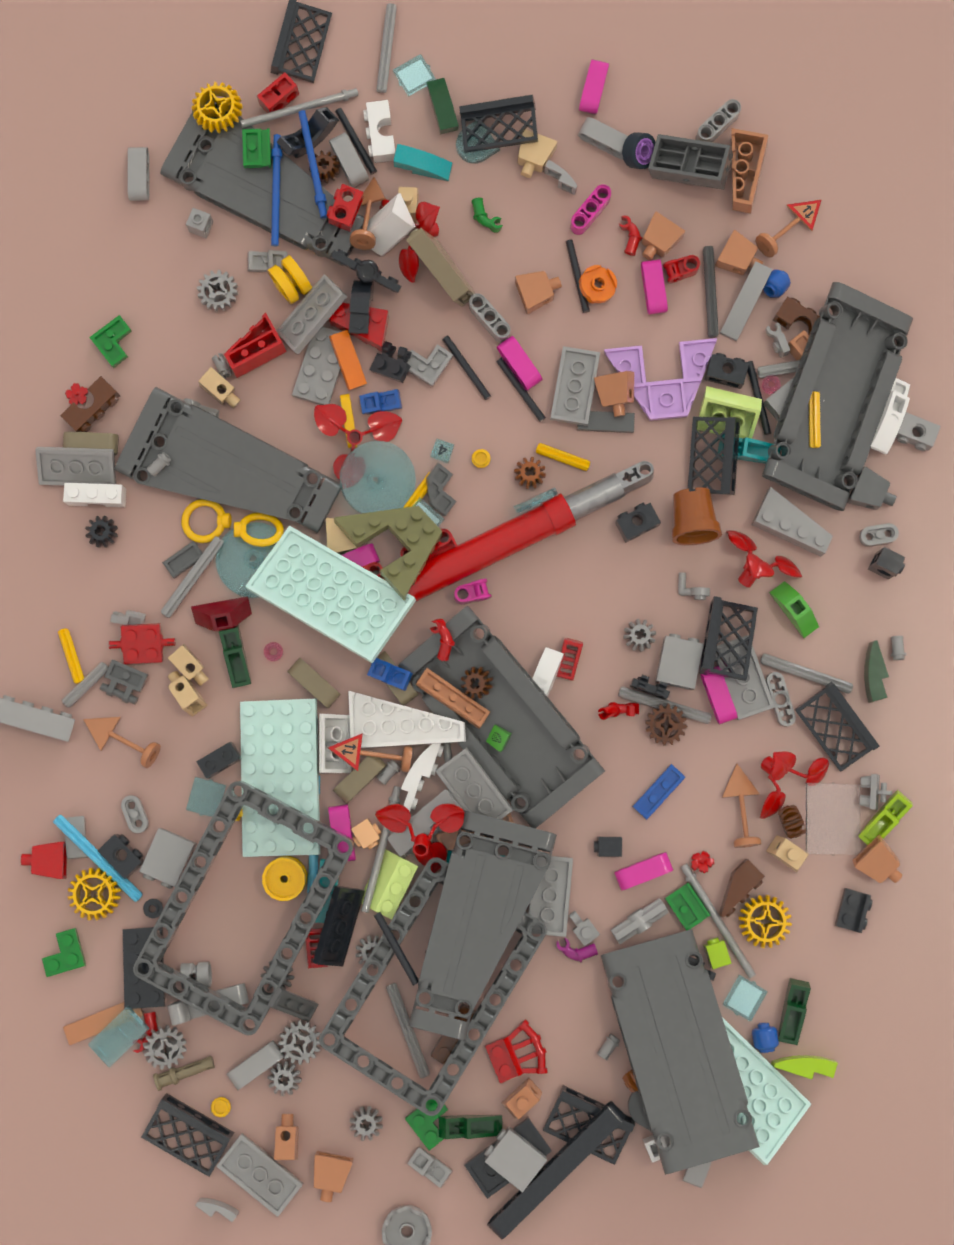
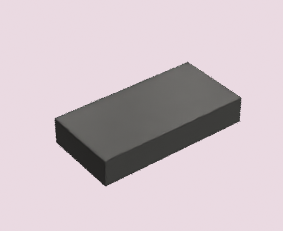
(183, 559)

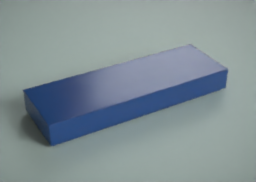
(658, 791)

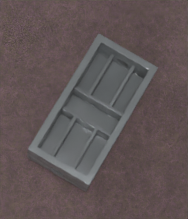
(690, 161)

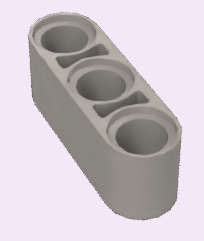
(722, 115)
(603, 137)
(349, 160)
(138, 173)
(487, 309)
(255, 1065)

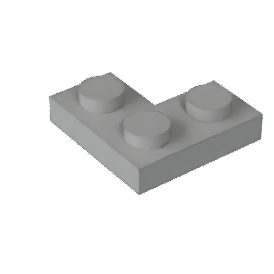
(431, 368)

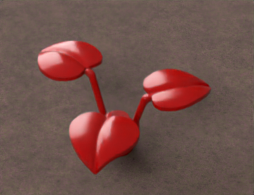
(426, 217)
(332, 417)
(756, 567)
(777, 768)
(446, 816)

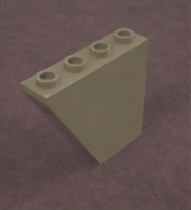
(441, 266)

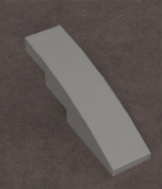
(746, 301)

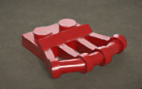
(505, 1059)

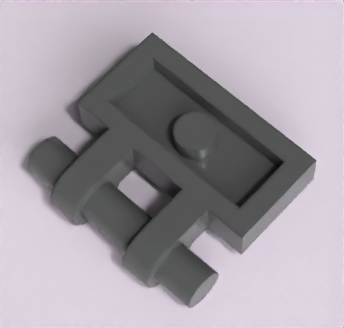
(126, 676)

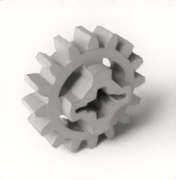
(220, 283)
(296, 1033)
(172, 1045)

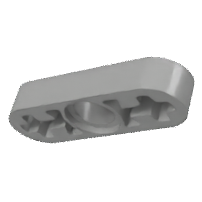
(790, 711)

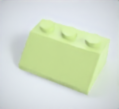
(730, 404)
(391, 884)

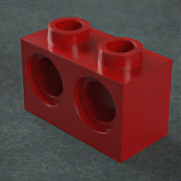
(278, 94)
(349, 208)

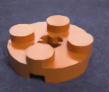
(590, 291)

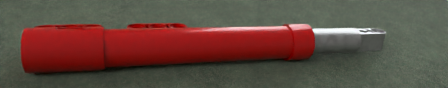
(554, 516)

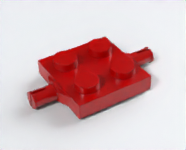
(142, 643)

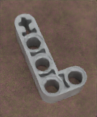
(182, 1012)

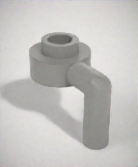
(699, 592)

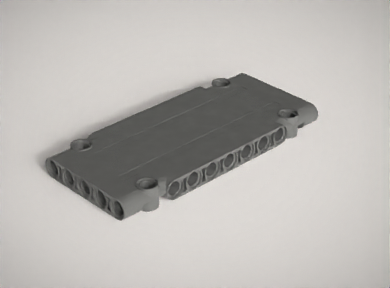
(853, 368)
(540, 753)
(679, 1052)

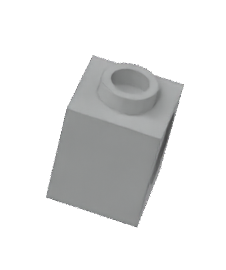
(199, 223)

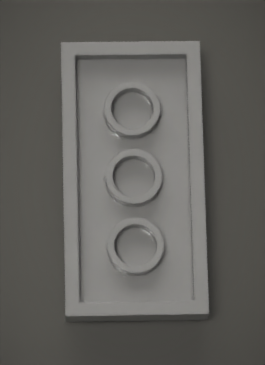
(311, 314)
(318, 370)
(575, 386)
(75, 465)
(750, 695)
(473, 786)
(552, 896)
(259, 1174)

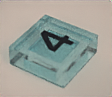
(442, 450)

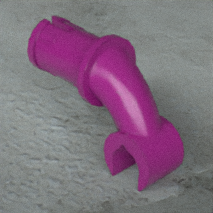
(577, 954)

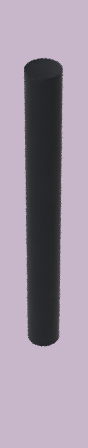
(357, 143)
(577, 274)
(466, 367)
(521, 390)
(757, 394)
(396, 948)

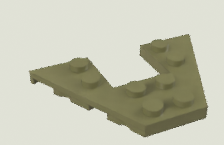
(410, 527)

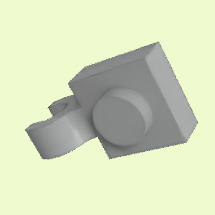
(780, 343)
(129, 619)
(585, 930)

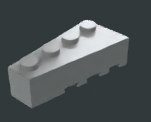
(789, 523)
(35, 719)
(420, 823)

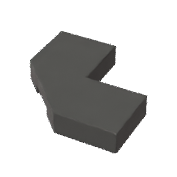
(435, 483)

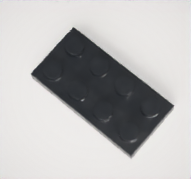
(338, 926)
(136, 991)
(490, 1180)

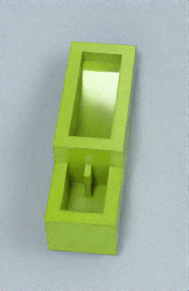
(886, 817)
(806, 1065)

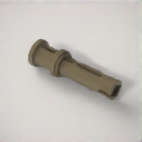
(174, 1074)

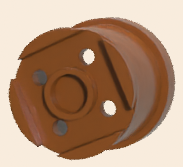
(694, 518)

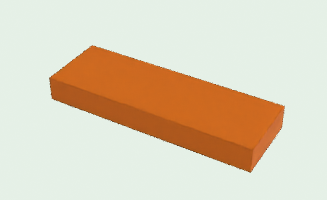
(347, 359)

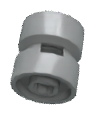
(202, 971)

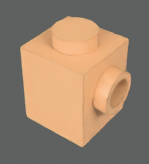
(366, 834)

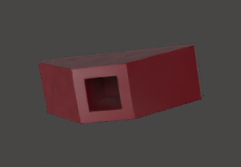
(222, 614)

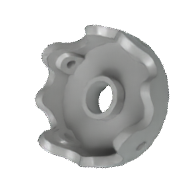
(407, 1216)

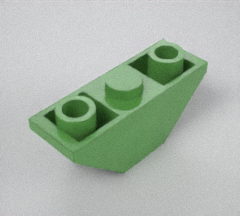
(795, 608)

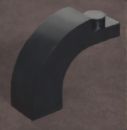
(320, 126)
(360, 305)

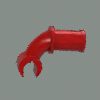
(634, 236)
(446, 639)
(614, 710)
(151, 1022)

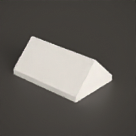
(390, 225)
(332, 730)

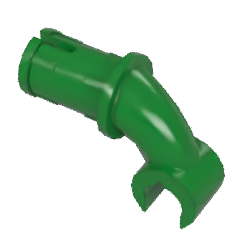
(482, 217)

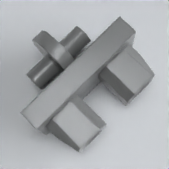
(873, 783)

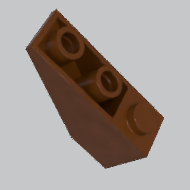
(741, 882)

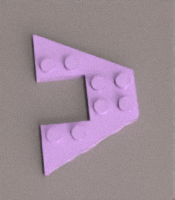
(669, 397)

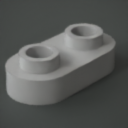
(877, 534)
(135, 814)

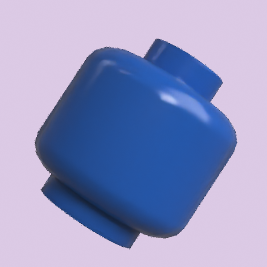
(777, 284)
(765, 1038)

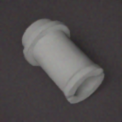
(222, 366)
(162, 460)
(897, 648)
(388, 772)
(608, 1047)

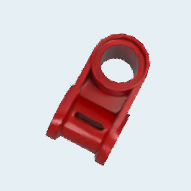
(677, 268)

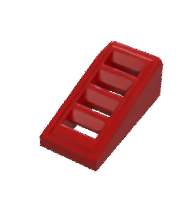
(567, 641)
(314, 931)

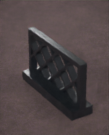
(285, 37)
(498, 108)
(730, 454)
(713, 632)
(852, 721)
(591, 1107)
(193, 1119)

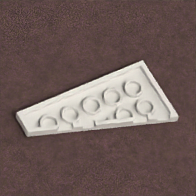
(398, 725)

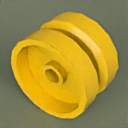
(290, 279)
(275, 885)

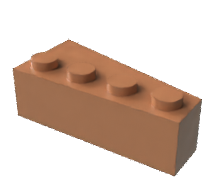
(747, 163)

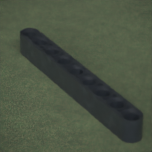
(556, 1170)

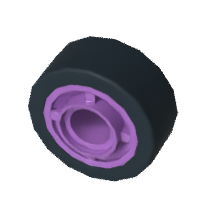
(638, 150)

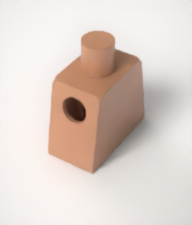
(661, 236)
(738, 254)
(536, 289)
(616, 390)
(878, 861)
(522, 1099)
(286, 1148)
(330, 1173)

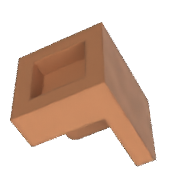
(798, 345)

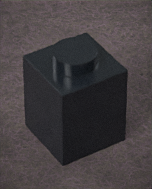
(608, 846)

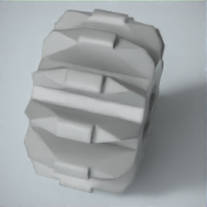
(644, 641)
(369, 945)
(283, 1086)
(362, 1129)

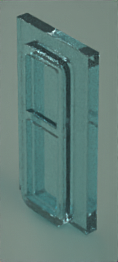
(118, 1036)

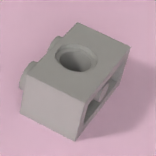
(927, 430)

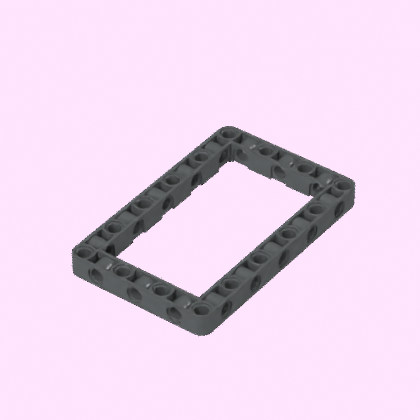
(197, 994)
(481, 1020)

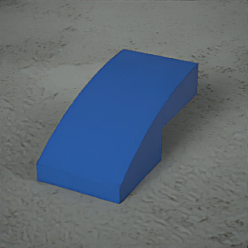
(381, 401)
(390, 674)

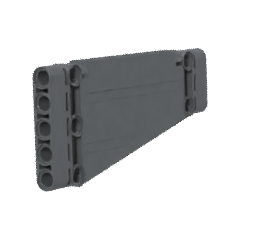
(248, 191)
(222, 464)
(477, 916)

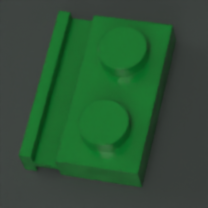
(256, 148)
(687, 906)

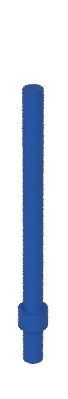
(276, 155)
(320, 198)

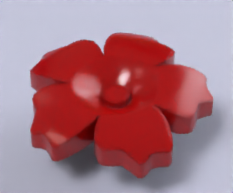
(77, 394)
(702, 862)

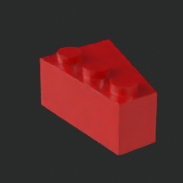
(377, 324)
(255, 348)

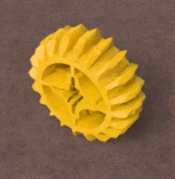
(229, 103)
(81, 905)
(765, 912)

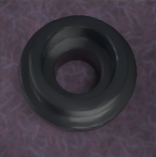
(159, 908)

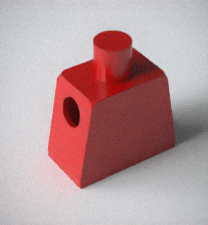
(47, 860)

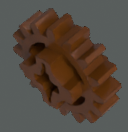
(675, 725)

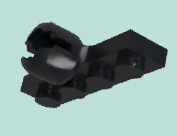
(366, 270)

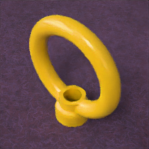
(223, 520)
(240, 529)

